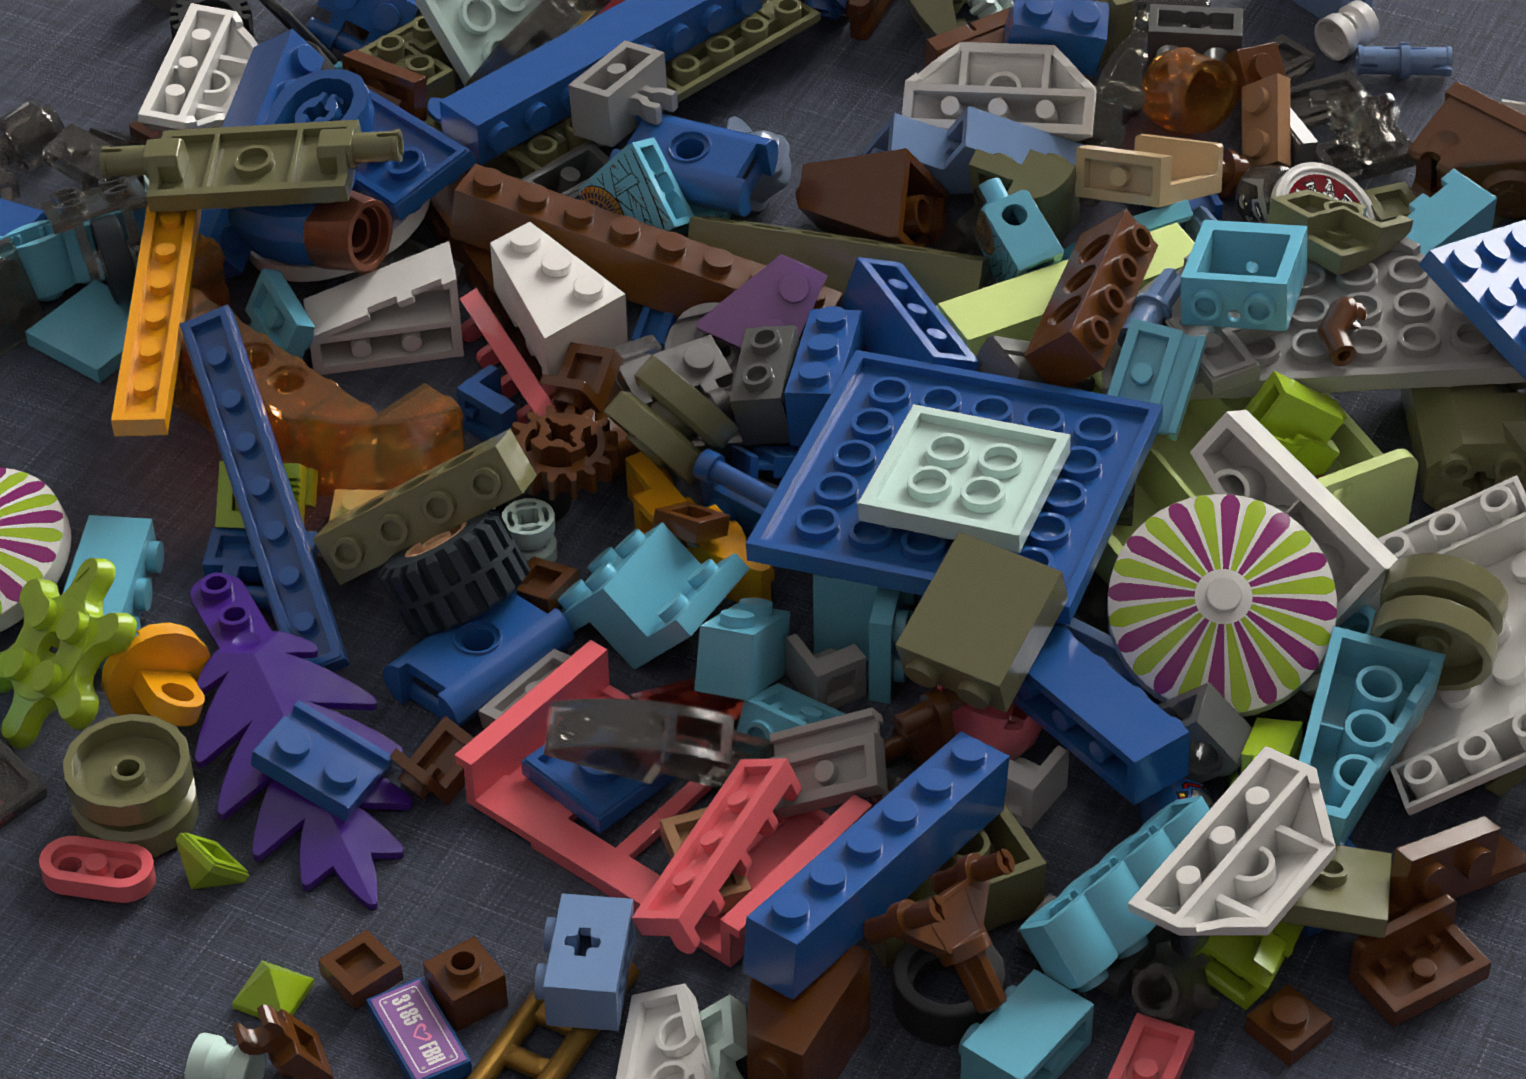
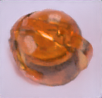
(1189, 91)

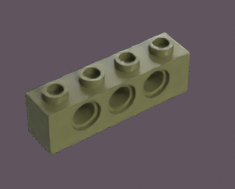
(425, 506)

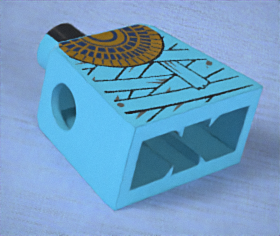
(639, 186)
(1013, 232)

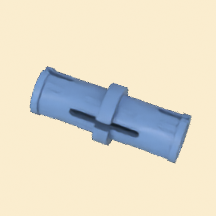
(1403, 60)

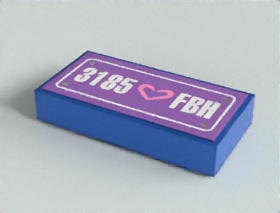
(418, 1033)

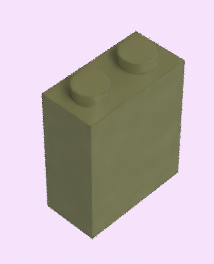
(981, 623)

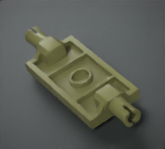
(252, 164)

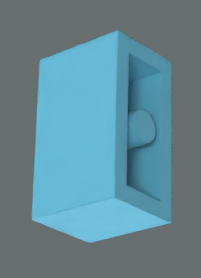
(742, 649)
(1029, 1035)

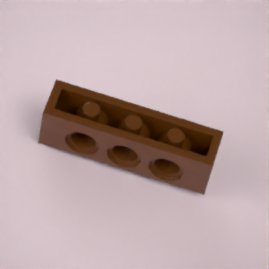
(1091, 301)

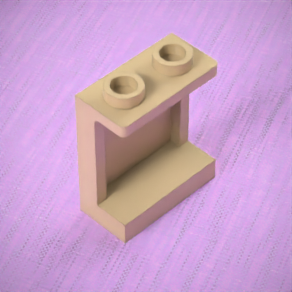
(1153, 174)

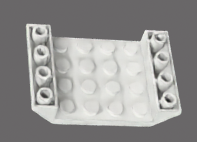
(1482, 729)

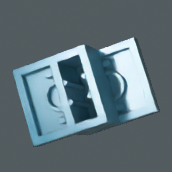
(649, 594)
(866, 617)

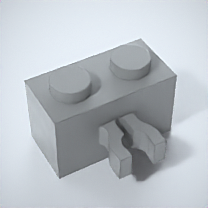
(616, 89)

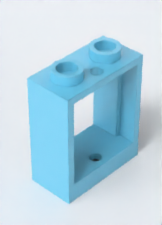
(1225, 279)

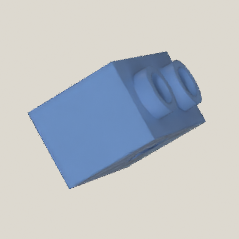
(587, 962)

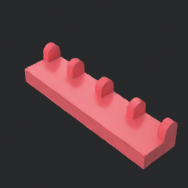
(503, 350)
(715, 850)

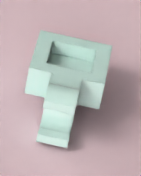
(725, 1036)

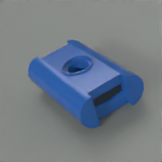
(709, 162)
(470, 664)

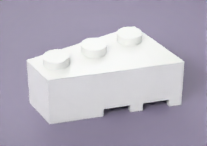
(555, 296)
(389, 316)

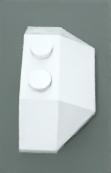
(199, 72)
(1009, 80)
(1245, 855)

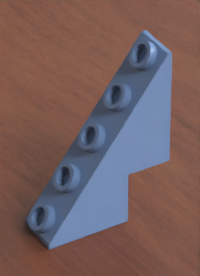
(949, 151)

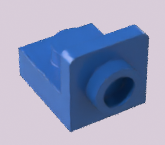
(483, 405)

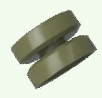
(666, 425)
(1446, 609)
(132, 782)

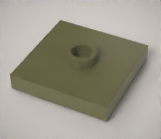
(1348, 894)

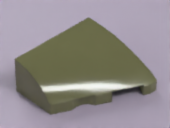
(1337, 229)

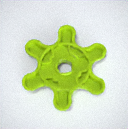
(84, 640)

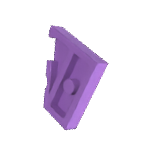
(773, 297)

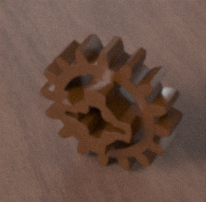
(567, 451)

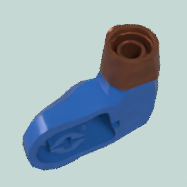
(321, 235)

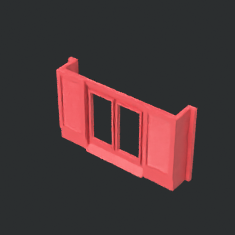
(501, 792)

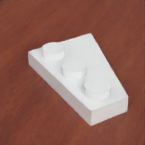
(664, 1037)

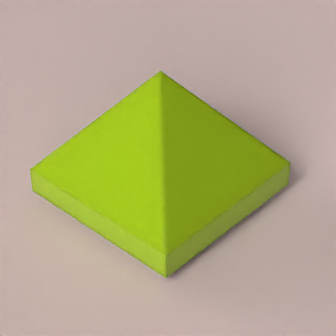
(208, 862)
(273, 987)

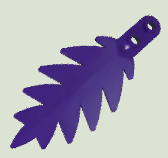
(260, 683)

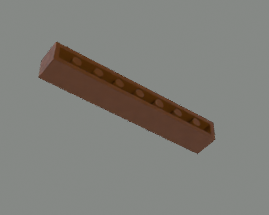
(639, 259)

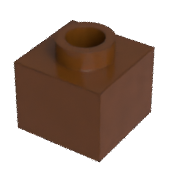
(466, 983)

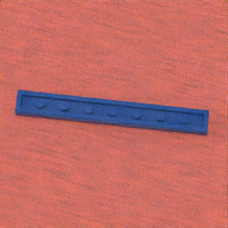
(262, 485)

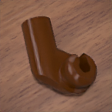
(1334, 327)

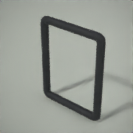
(292, 22)

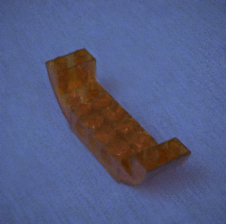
(313, 416)

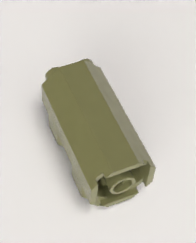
(1466, 438)

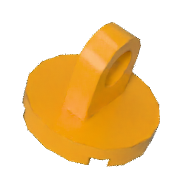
(158, 675)

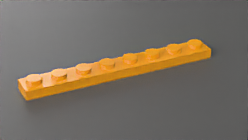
(153, 327)

